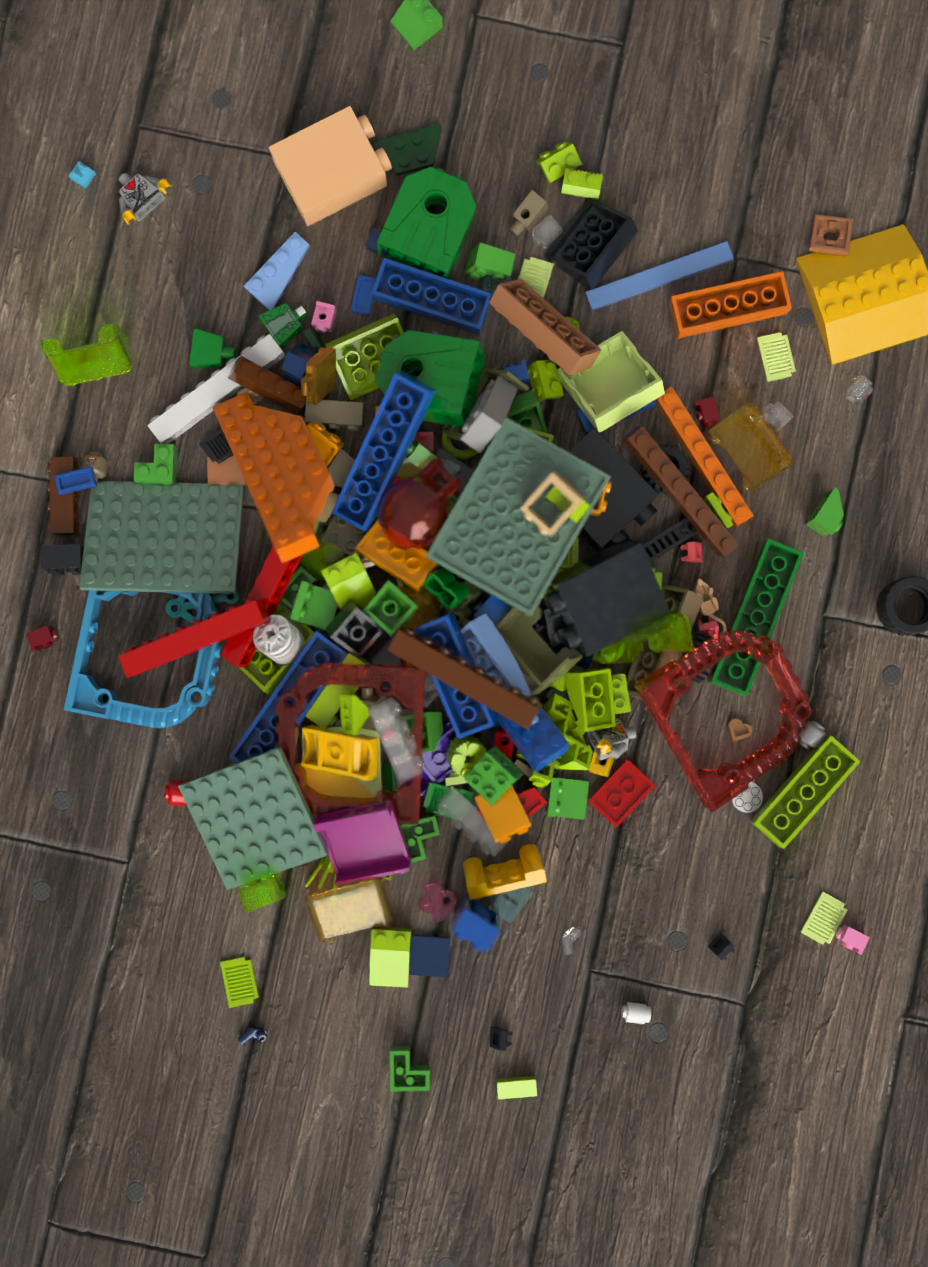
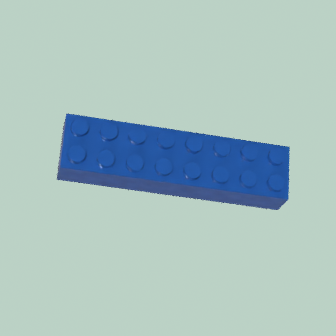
(383, 450)
(262, 733)

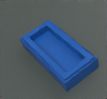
(362, 297)
(75, 480)

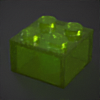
(262, 893)

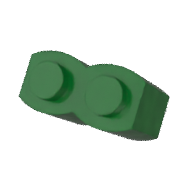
(446, 588)

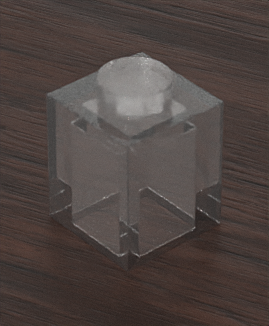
(546, 232)

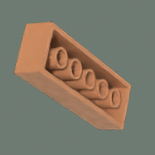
(545, 326)

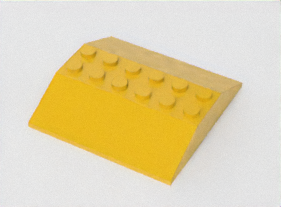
(870, 295)

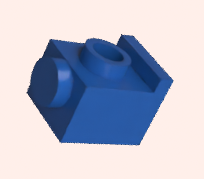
(519, 371)

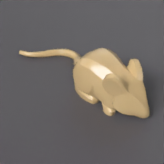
(709, 603)

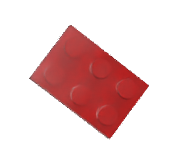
(621, 793)

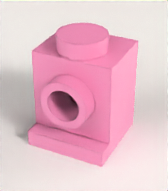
(326, 324)
(852, 938)

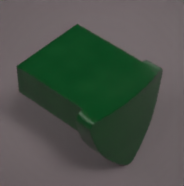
(314, 339)

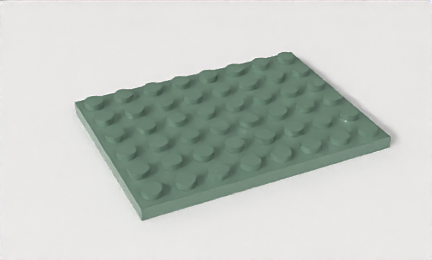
(490, 537)
(162, 538)

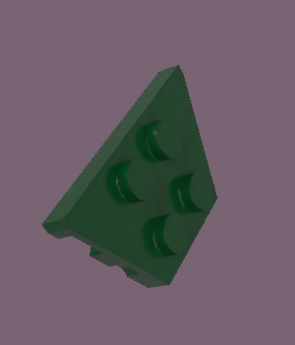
(411, 150)

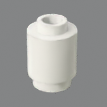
(636, 1013)

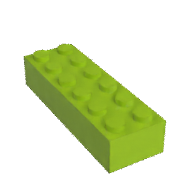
(805, 791)

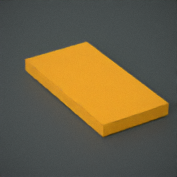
(408, 566)

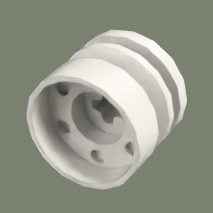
(279, 640)

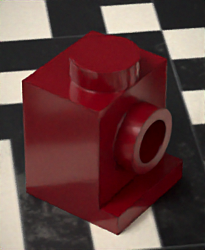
(706, 412)
(42, 638)

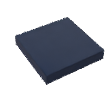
(429, 956)

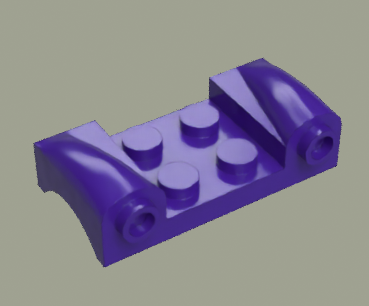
(435, 762)

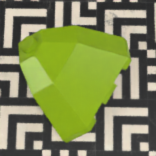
(578, 754)

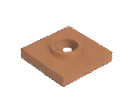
(839, 226)

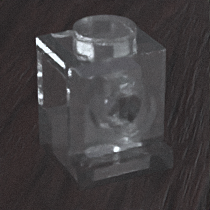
(777, 415)

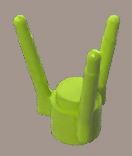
(327, 867)

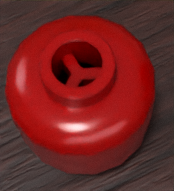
(173, 794)

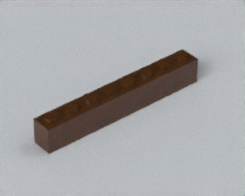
(680, 491)
(465, 677)

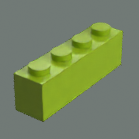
(328, 702)

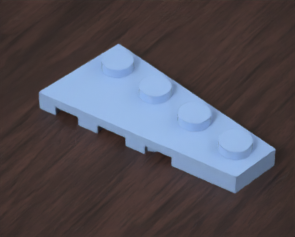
(277, 272)

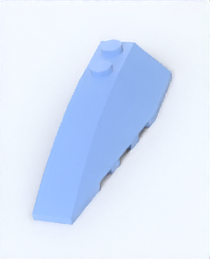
(493, 653)

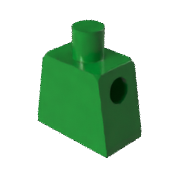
(209, 350)

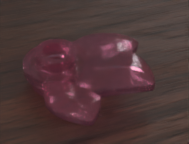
(434, 902)

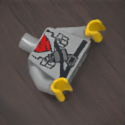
(140, 195)
(611, 741)

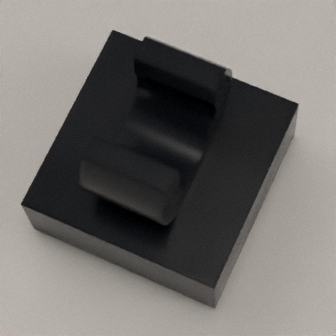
(721, 947)
(498, 1038)

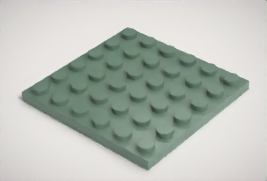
(253, 818)

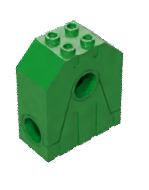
(426, 239)
(445, 364)

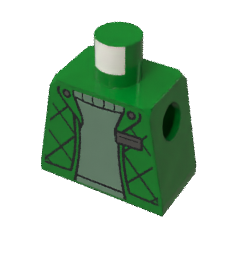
(283, 323)

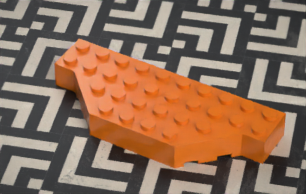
(279, 469)

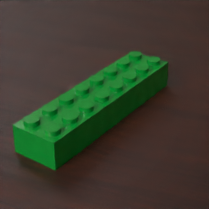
(758, 612)

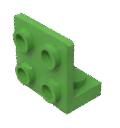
(314, 606)
(493, 775)
(567, 798)

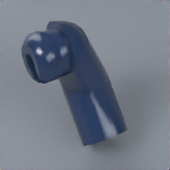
(253, 1033)

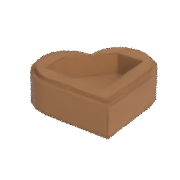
(738, 729)

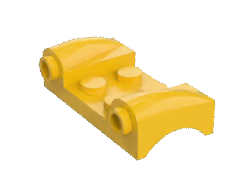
(340, 752)
(504, 876)

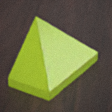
(353, 714)

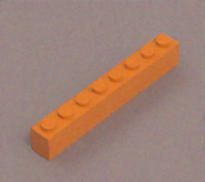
(702, 456)

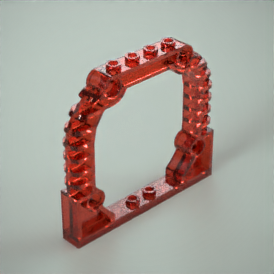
(406, 684)
(660, 694)

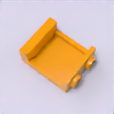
(326, 442)
(505, 816)

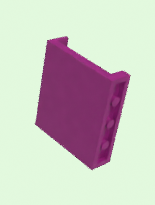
(364, 842)

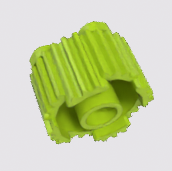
(460, 749)

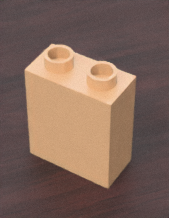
(331, 164)

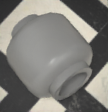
(812, 735)

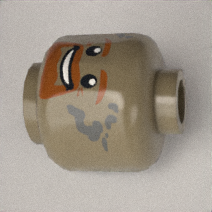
(98, 463)

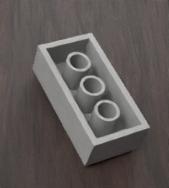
(488, 413)

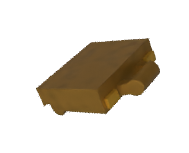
(319, 376)

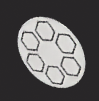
(750, 799)

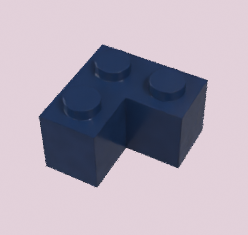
(296, 363)

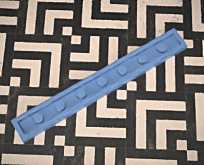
(659, 276)

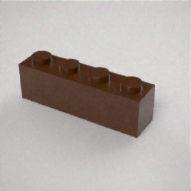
(267, 385)
(64, 507)

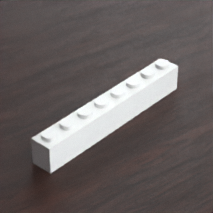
(217, 389)

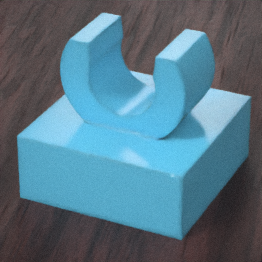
(82, 174)

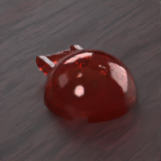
(417, 507)

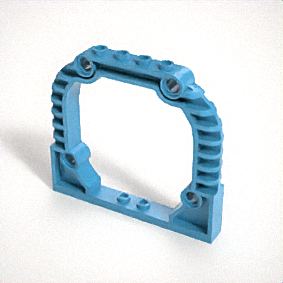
(86, 696)

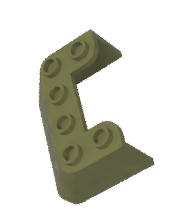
(533, 654)

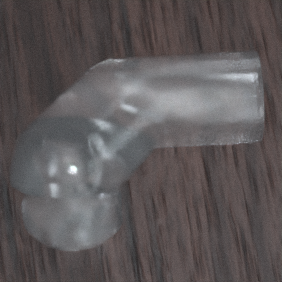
(568, 938)

